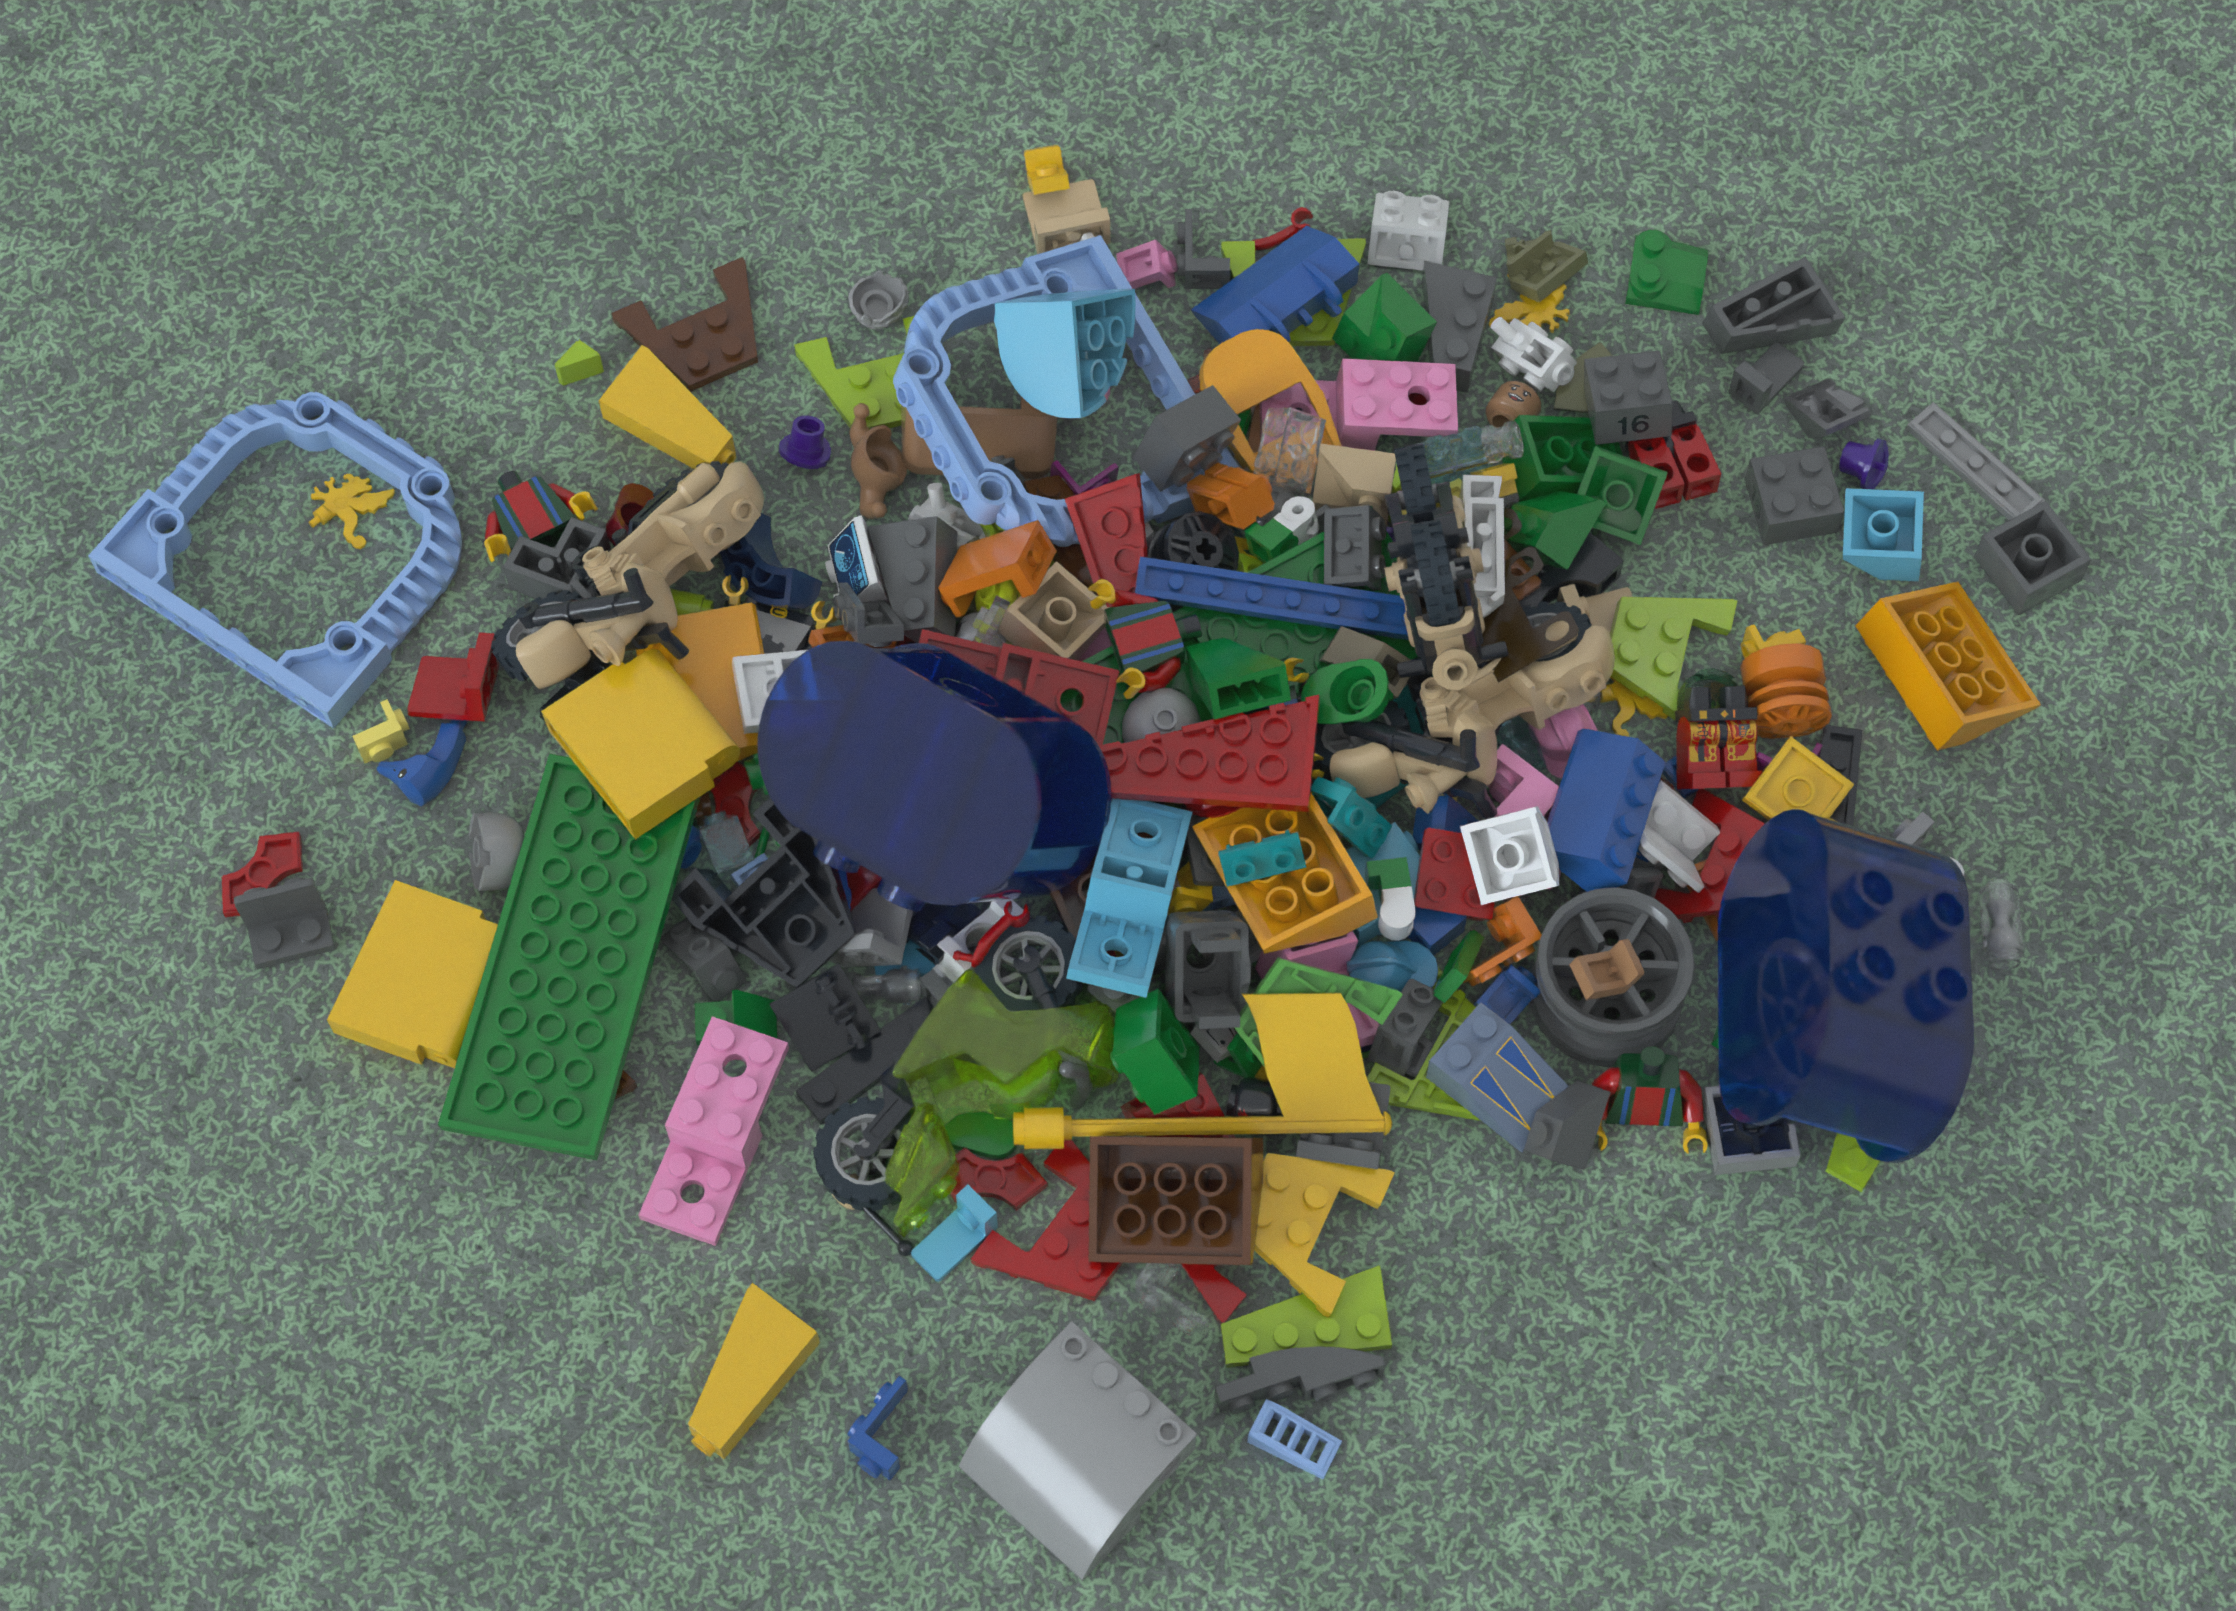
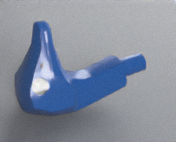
(426, 775)

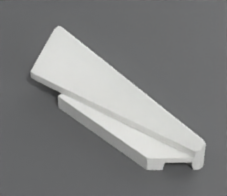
(1486, 531)

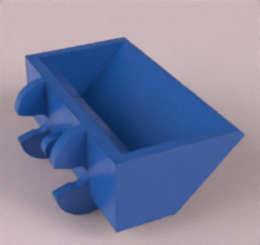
(1282, 288)

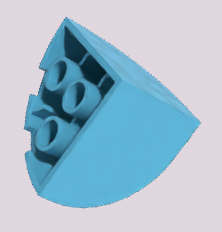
(1065, 347)

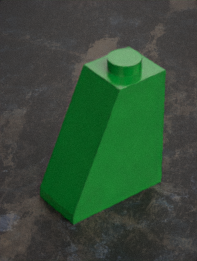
(1236, 677)

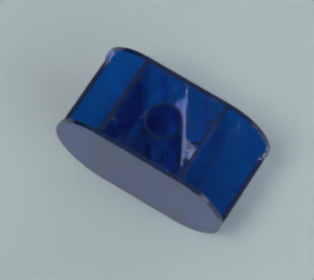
(931, 775)
(1845, 984)

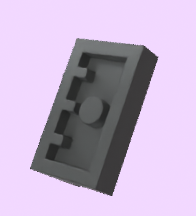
(1354, 547)

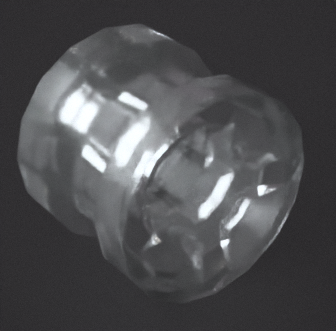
(1502, 441)

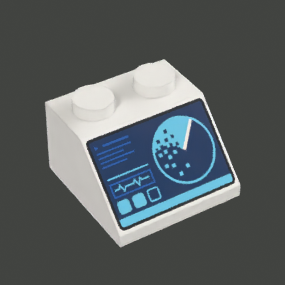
(855, 562)

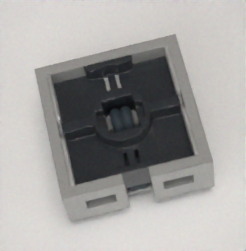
(1743, 1146)

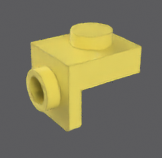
(383, 739)

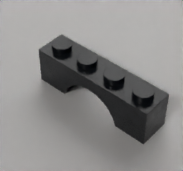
(1591, 571)

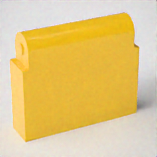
(642, 740)
(415, 977)

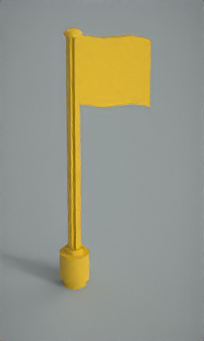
(1310, 1063)

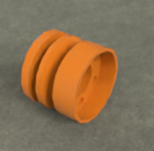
(1787, 690)

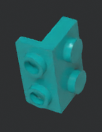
(1353, 815)

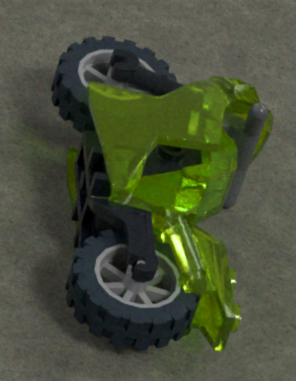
(969, 1056)

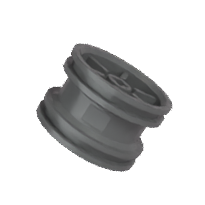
(1581, 925)

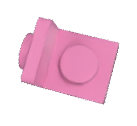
(1148, 264)

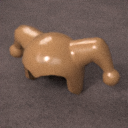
(874, 463)

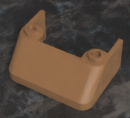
(1015, 433)

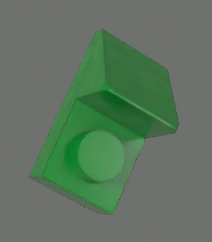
(743, 1010)

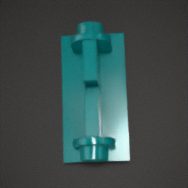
(1264, 859)

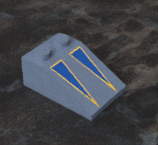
(1495, 1075)

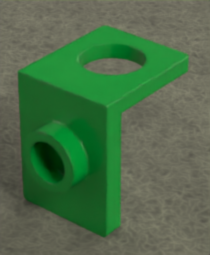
(1246, 1062)

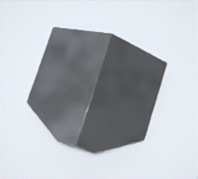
(1826, 408)

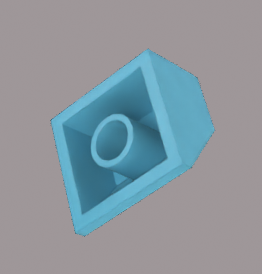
(1884, 532)

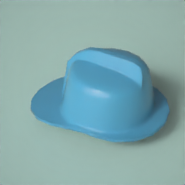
(1393, 963)

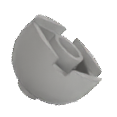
(1158, 711)
(494, 850)

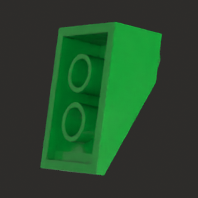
(1554, 454)

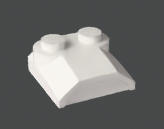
(1511, 855)

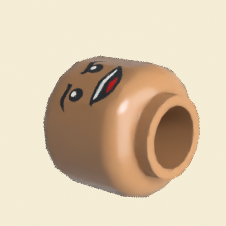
(1510, 401)

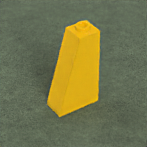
(665, 413)
(751, 1369)

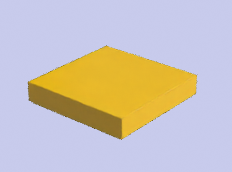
(1797, 781)

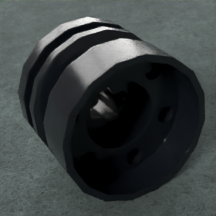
(1195, 540)

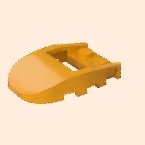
(1255, 369)

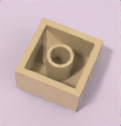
(1353, 478)
(1055, 618)

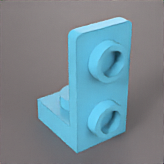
(956, 1235)

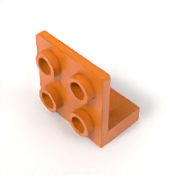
(1517, 932)

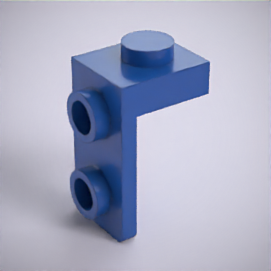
(873, 1456)

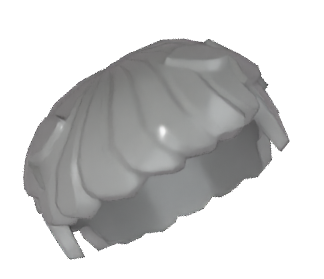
(878, 300)

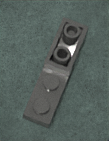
(1316, 1371)

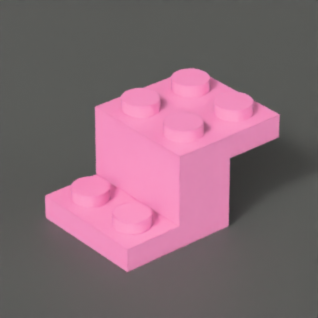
(1520, 786)

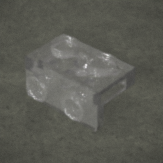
(1289, 448)

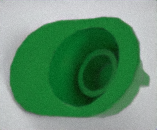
(1349, 691)

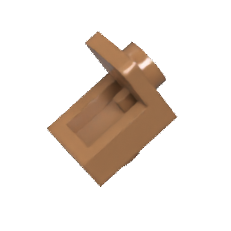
(1607, 971)

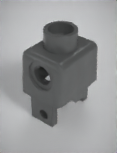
(1212, 989)

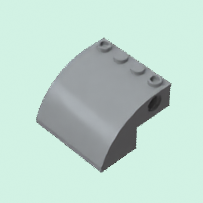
(1077, 1450)

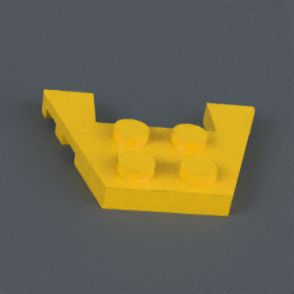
(1294, 1209)

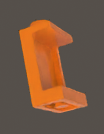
(1014, 555)

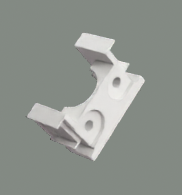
(969, 938)

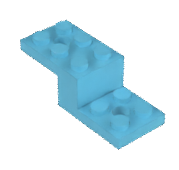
(1129, 896)

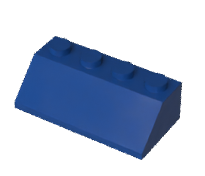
(1603, 807)

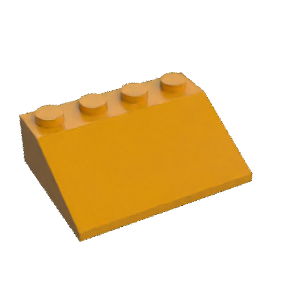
(1946, 663)
(707, 669)
(1300, 904)

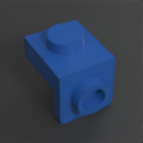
(1509, 992)

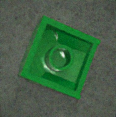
(1666, 274)
(1628, 491)

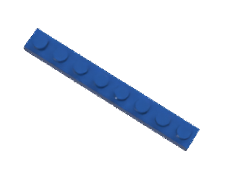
(1272, 597)

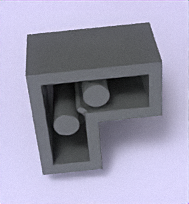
(543, 569)

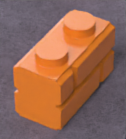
(1231, 495)

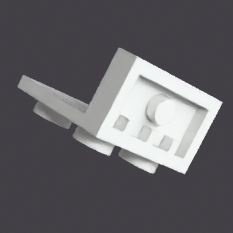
(1407, 230)
(1676, 836)

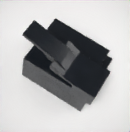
(937, 922)

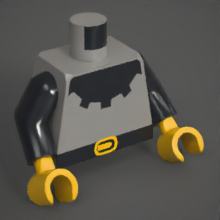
(780, 627)

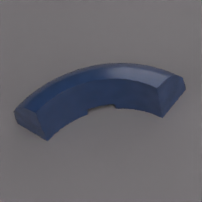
(767, 578)

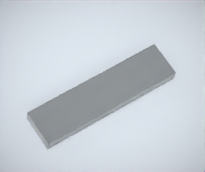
(1973, 462)

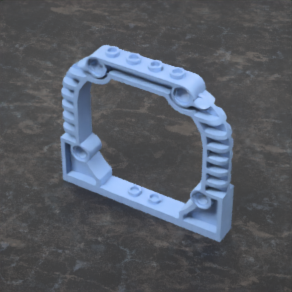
(946, 432)
(317, 677)

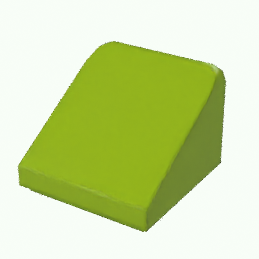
(578, 363)

